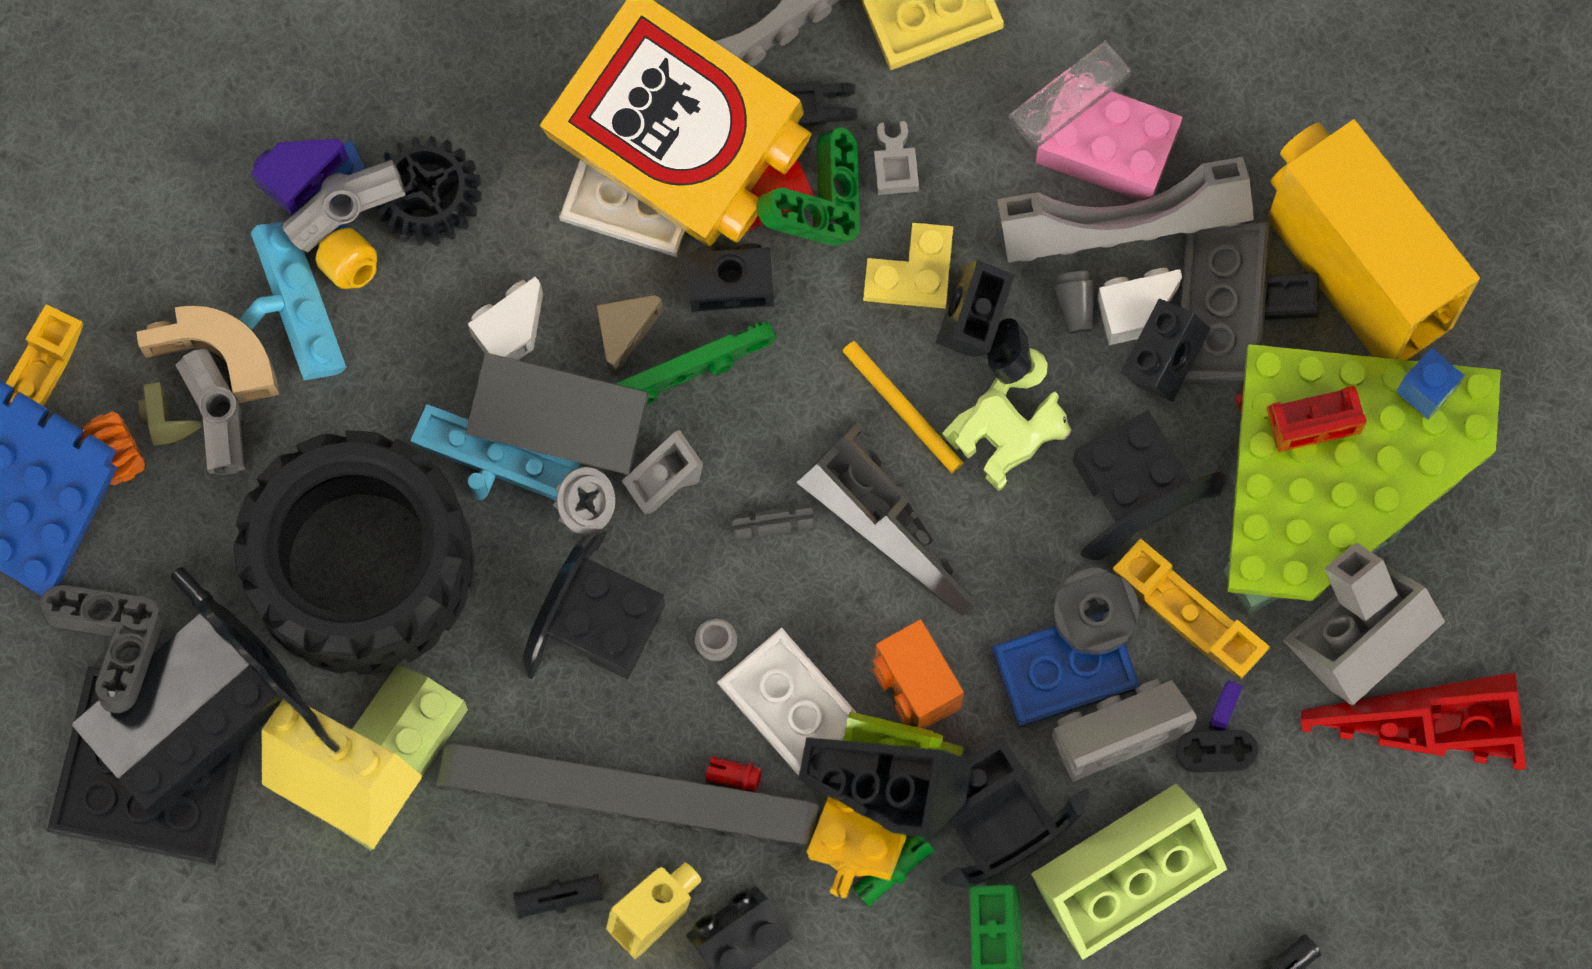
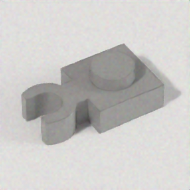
(895, 165)

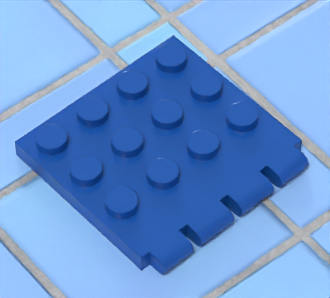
(45, 490)

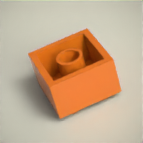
(917, 676)

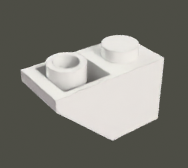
(1129, 304)
(510, 324)

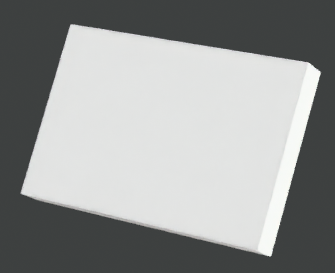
(610, 210)
(786, 697)

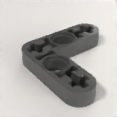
(119, 626)

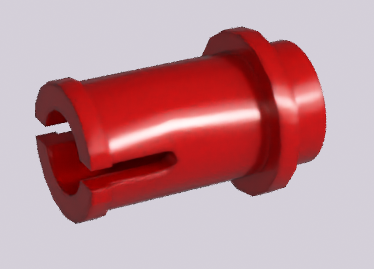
(734, 774)

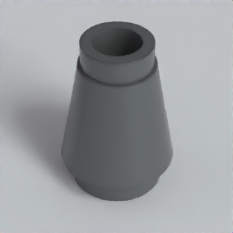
(1076, 300)

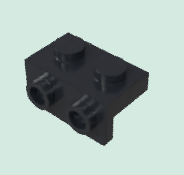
(740, 932)

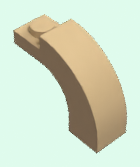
(225, 336)

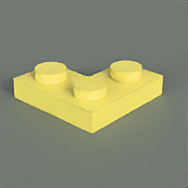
(916, 282)

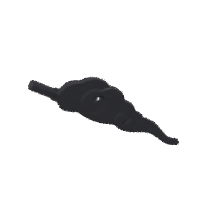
(251, 649)

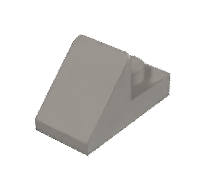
(664, 473)

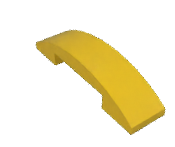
(47, 354)
(1189, 612)

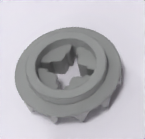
(599, 503)

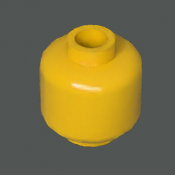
(346, 258)

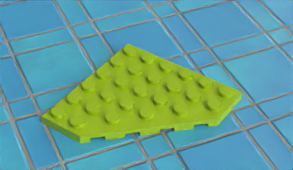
(1318, 500)

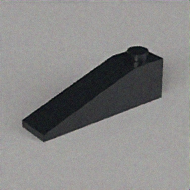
(895, 786)

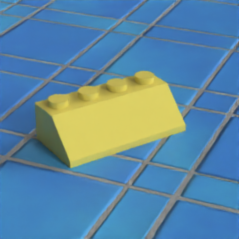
(349, 789)

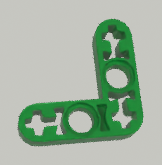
(835, 158)

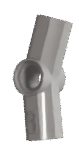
(322, 216)
(222, 433)

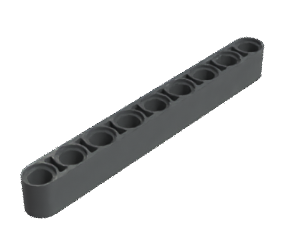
(629, 794)

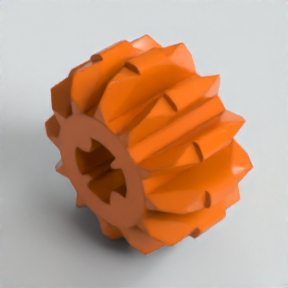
(114, 432)

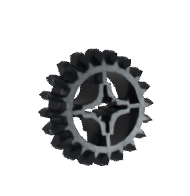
(440, 183)

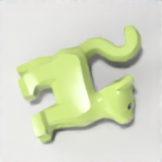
(1007, 429)

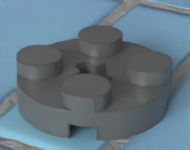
(1107, 590)

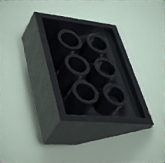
(187, 718)

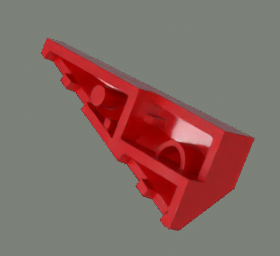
(1462, 715)

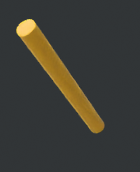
(902, 407)

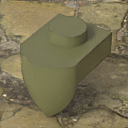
(155, 412)

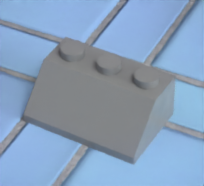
(1358, 653)
(1122, 728)

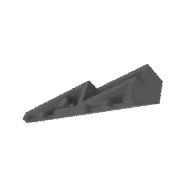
(871, 503)

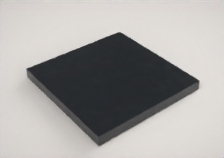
(100, 809)

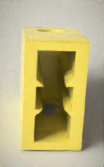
(641, 919)

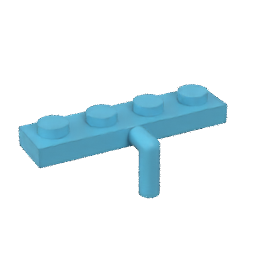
(297, 301)
(447, 437)

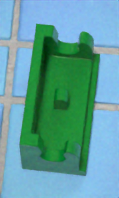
(996, 927)

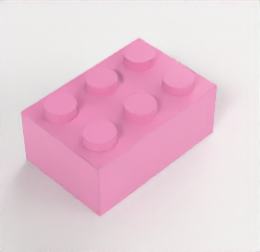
(1115, 146)

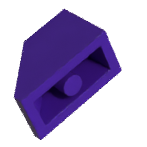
(297, 170)

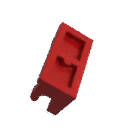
(1317, 419)

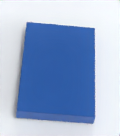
(1051, 678)

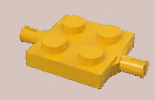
(853, 846)

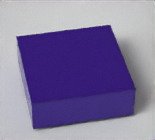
(1225, 705)

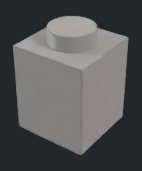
(1361, 581)

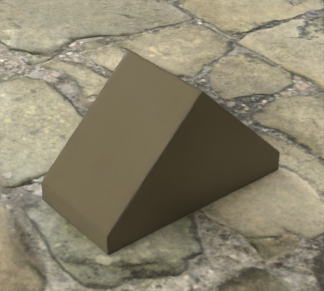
(624, 327)

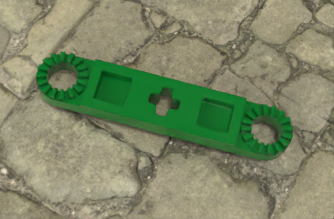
(713, 357)

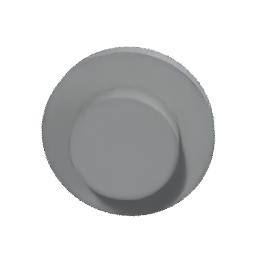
(716, 639)

